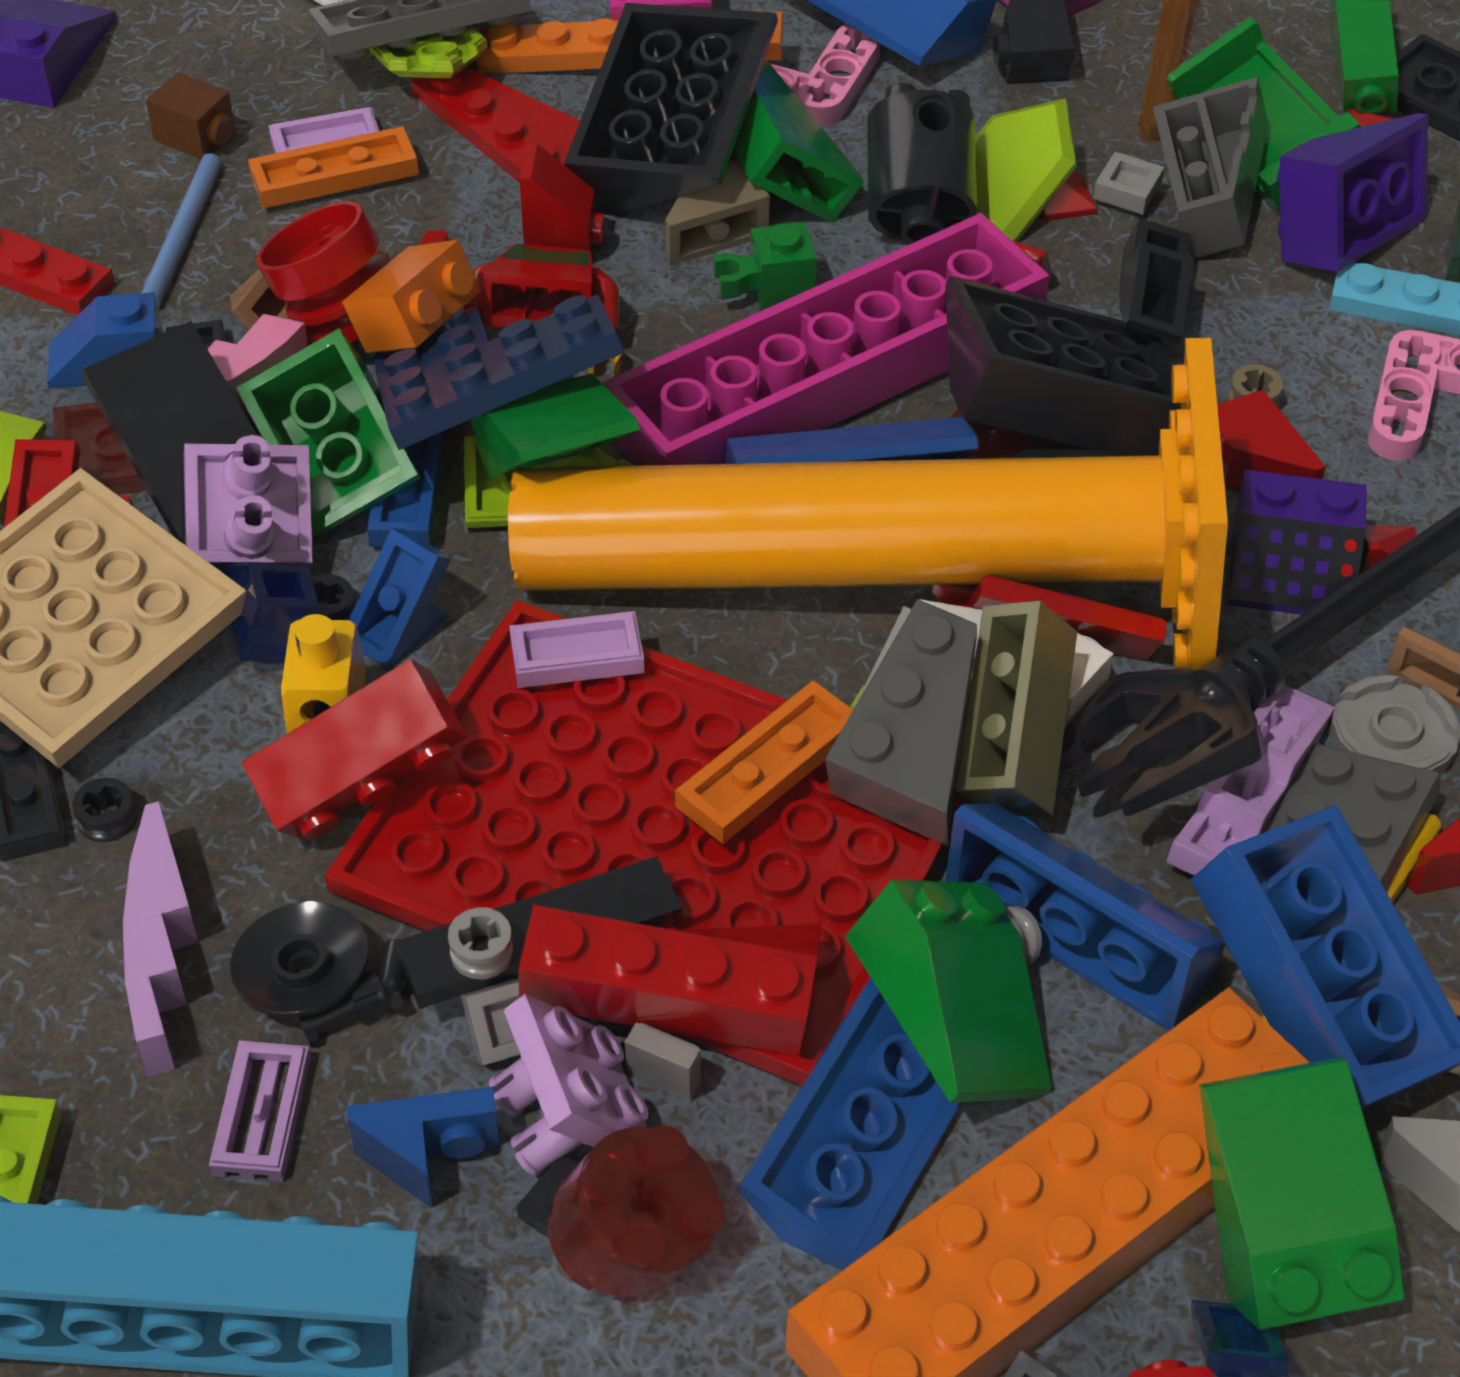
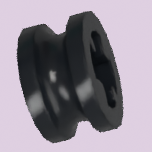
(334, 590)
(110, 824)

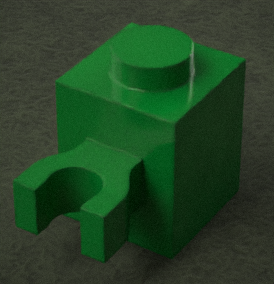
(778, 265)

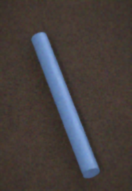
(182, 227)

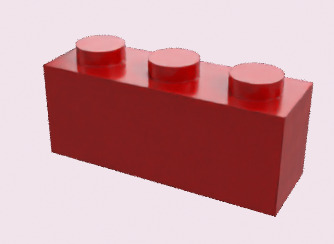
(355, 751)

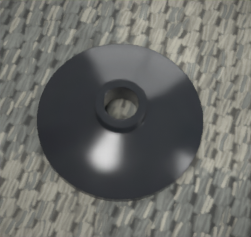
(295, 939)

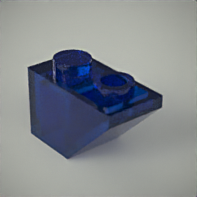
(272, 602)

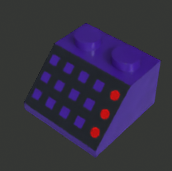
(1294, 540)

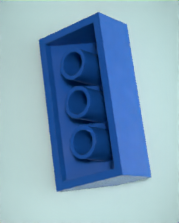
(918, 28)
(1087, 915)
(1331, 955)

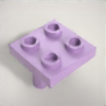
(248, 502)
(572, 1074)

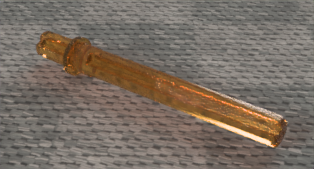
(1164, 60)

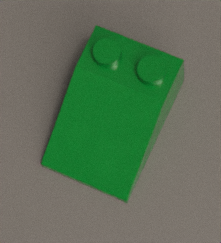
(336, 408)
(551, 425)
(956, 986)
(1298, 1195)

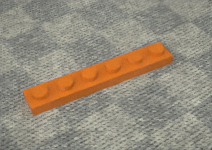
(564, 46)

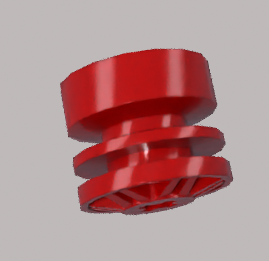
(320, 264)

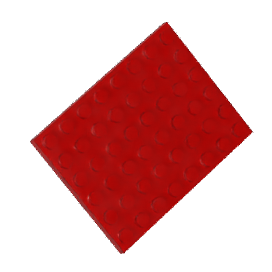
(586, 783)

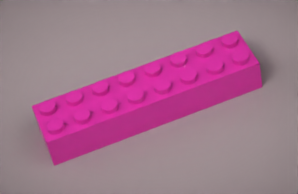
(817, 351)

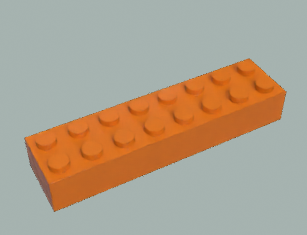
(1043, 1221)

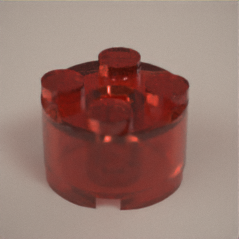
(634, 1213)

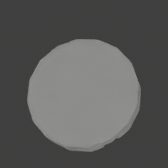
(1360, 729)

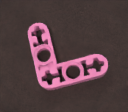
(842, 89)
(1435, 370)

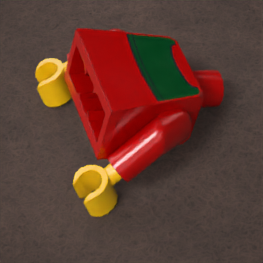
(536, 278)

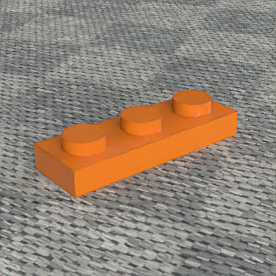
(333, 167)
(764, 763)

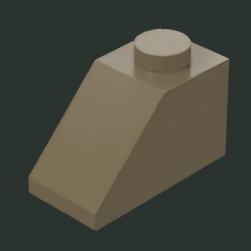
(715, 217)

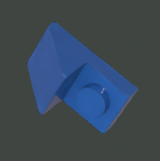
(397, 598)
(403, 1133)

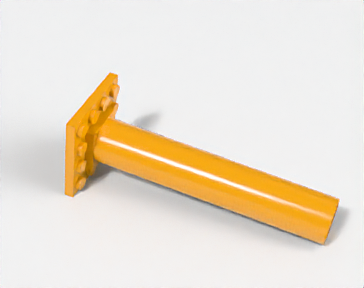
(900, 521)

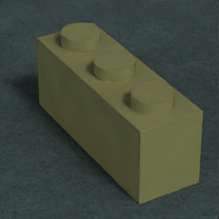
(1017, 708)

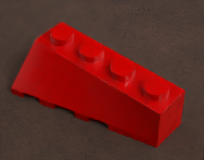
(696, 983)

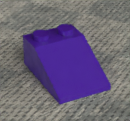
(46, 47)
(1352, 191)

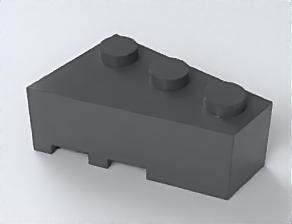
(1214, 161)
(909, 726)

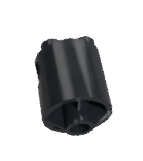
(920, 162)

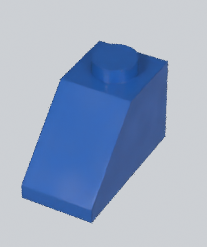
(100, 332)

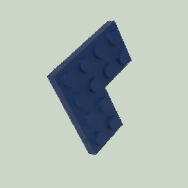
(467, 374)

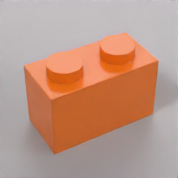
(411, 296)

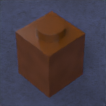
(191, 115)

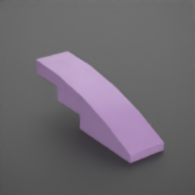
(1246, 799)
(154, 925)

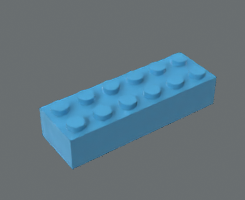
(206, 1292)

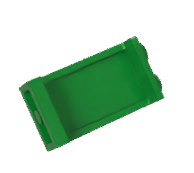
(1290, 104)

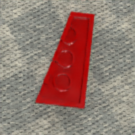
(496, 117)

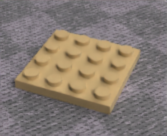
(96, 613)

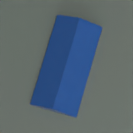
(884, 442)
(850, 1139)

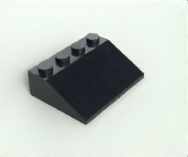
(668, 102)
(1055, 371)

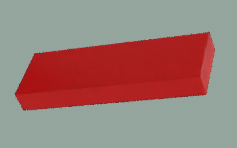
(1114, 628)

